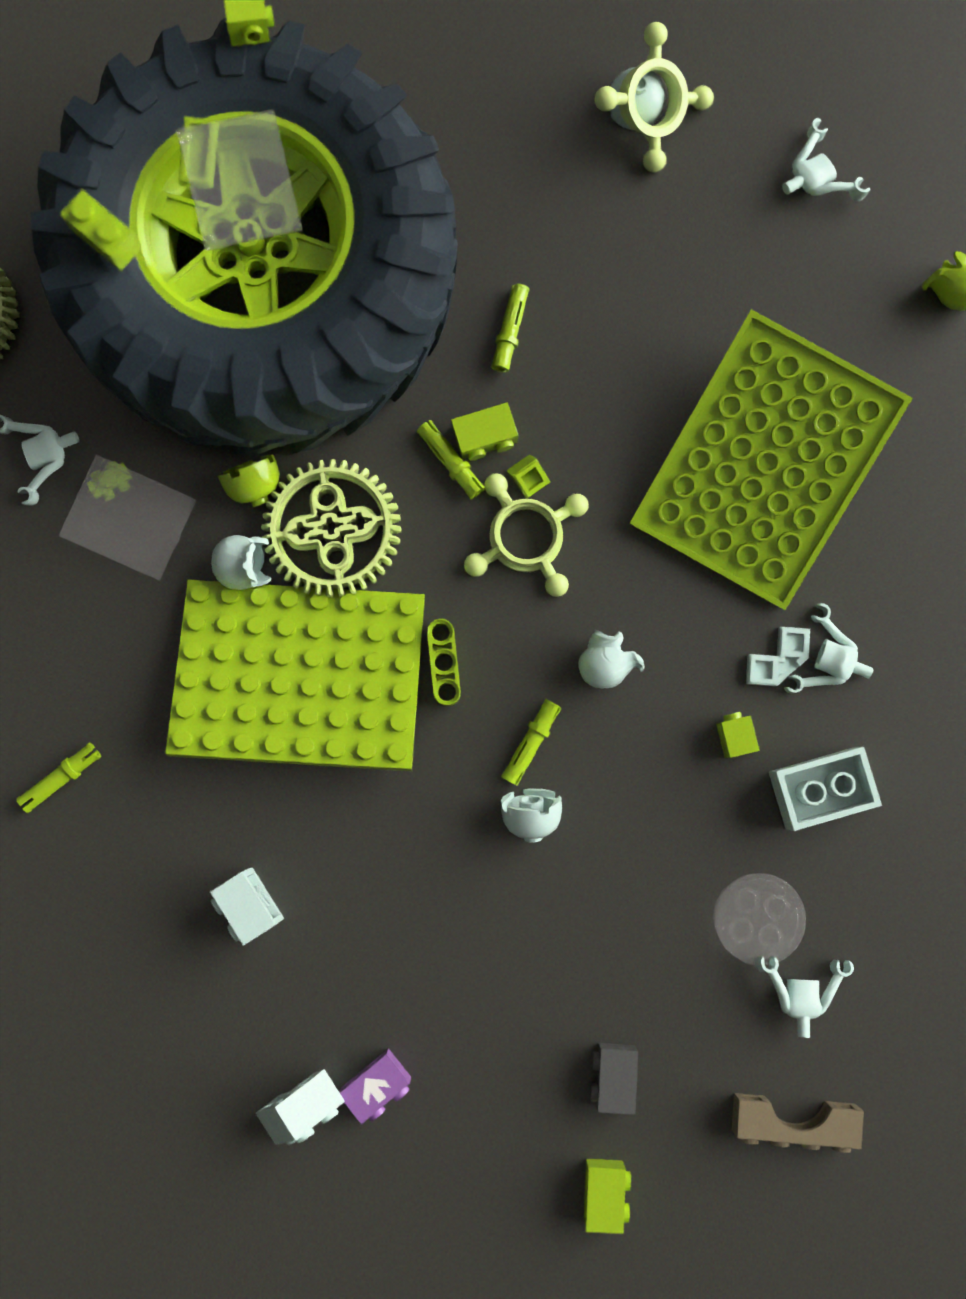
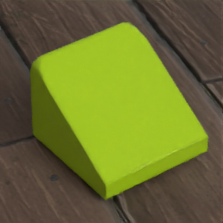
(528, 476)

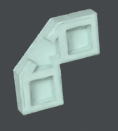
(791, 653)

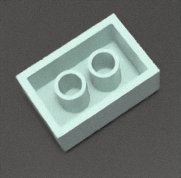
(825, 788)

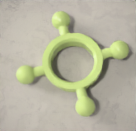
(678, 97)
(556, 583)

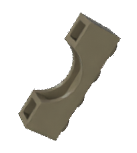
(833, 1126)

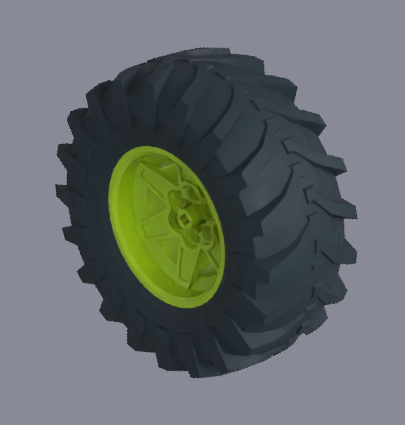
(274, 372)

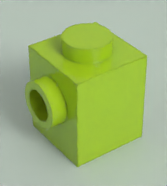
(248, 21)

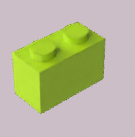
(101, 230)
(485, 432)
(605, 1196)

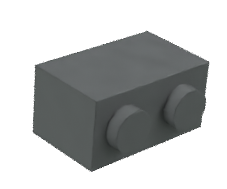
(615, 1079)

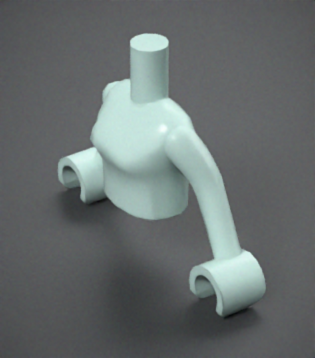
(818, 172)
(40, 451)
(832, 658)
(802, 996)

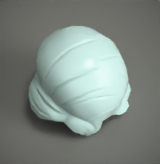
(239, 562)
(604, 661)

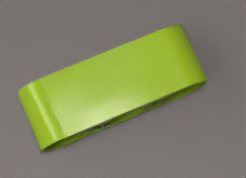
(440, 648)

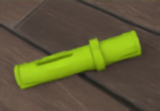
(507, 338)
(458, 468)
(527, 748)
(68, 770)

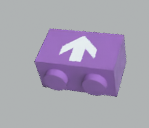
(375, 1087)

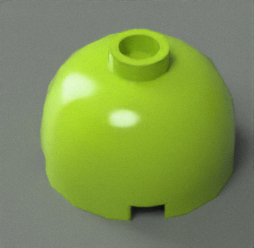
(251, 480)

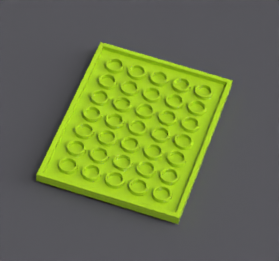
(770, 459)
(297, 676)

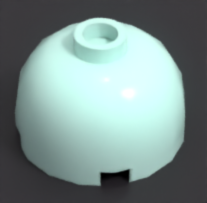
(648, 98)
(531, 814)

